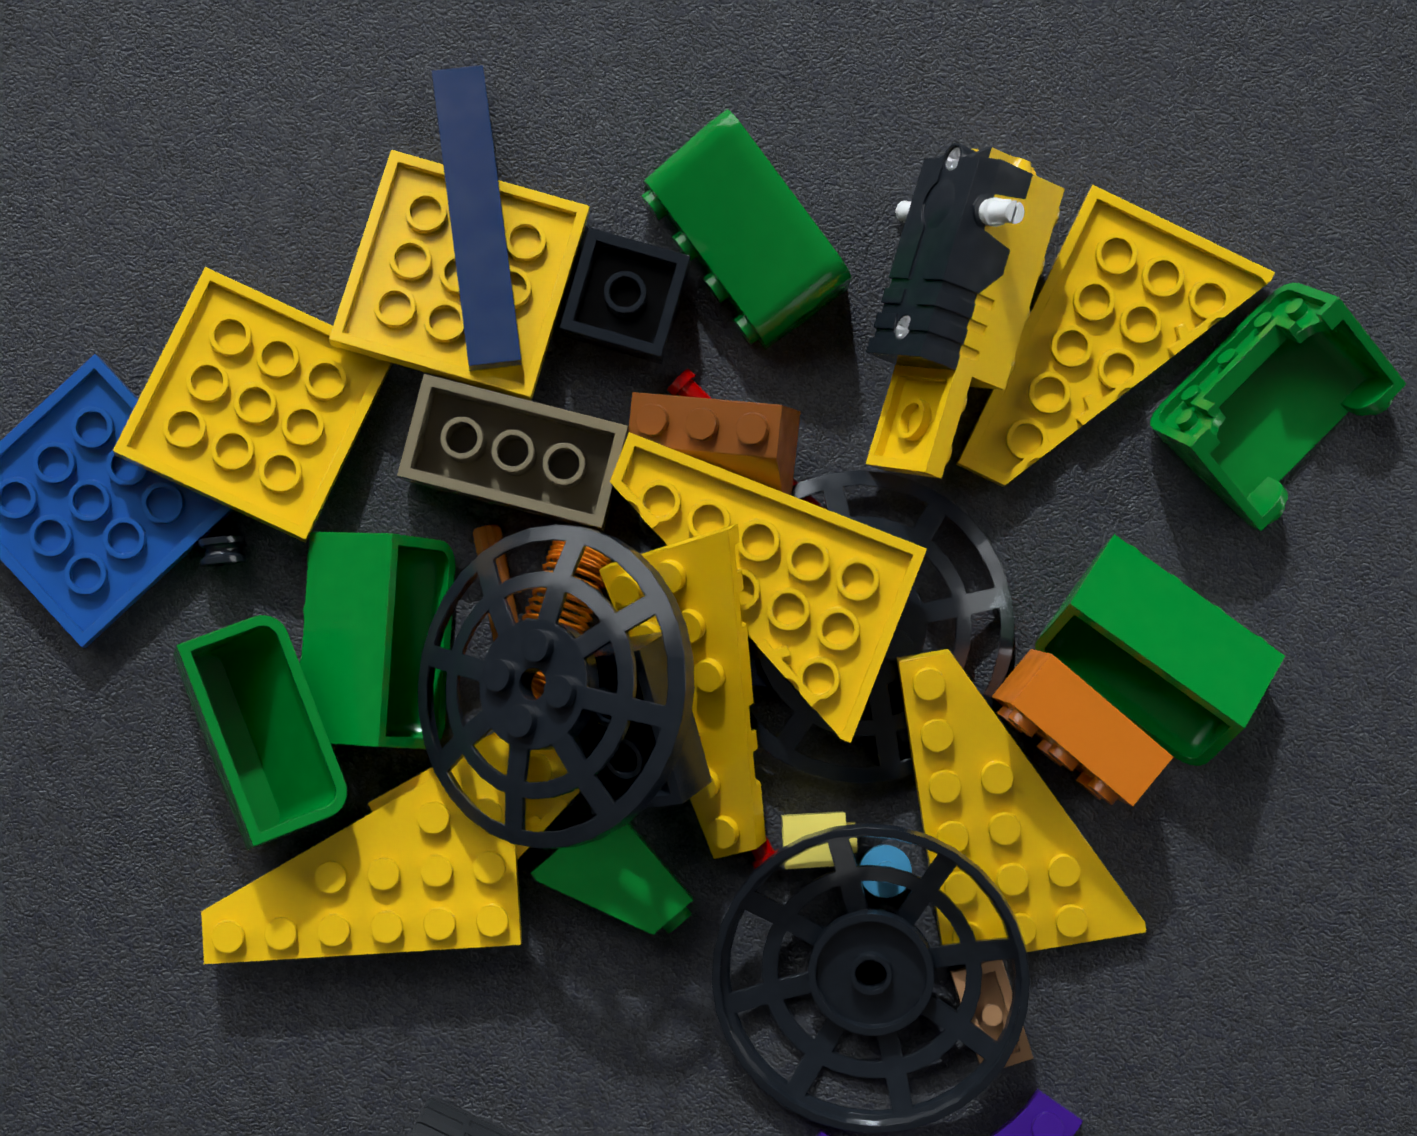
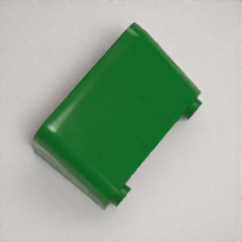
(1274, 397)

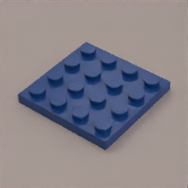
(86, 523)

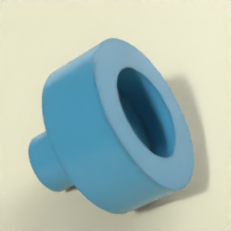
(885, 856)

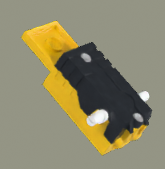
(957, 297)

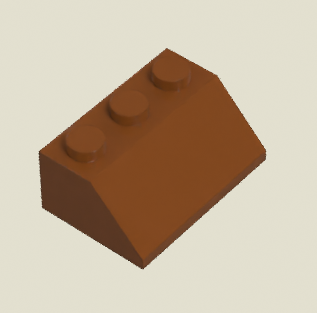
(733, 435)

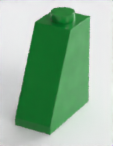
(620, 879)

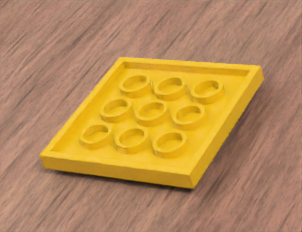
(405, 281)
(252, 406)

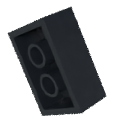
(691, 768)

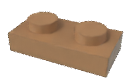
(993, 1006)

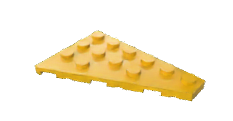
(1107, 317)
(815, 583)
(1002, 816)
(386, 884)

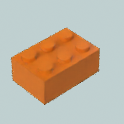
(1080, 729)

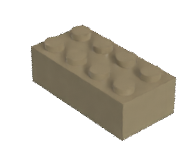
(512, 452)

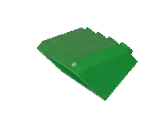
(746, 231)
(367, 633)
(1161, 653)
(261, 728)

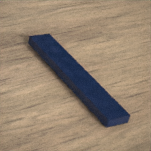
(476, 218)

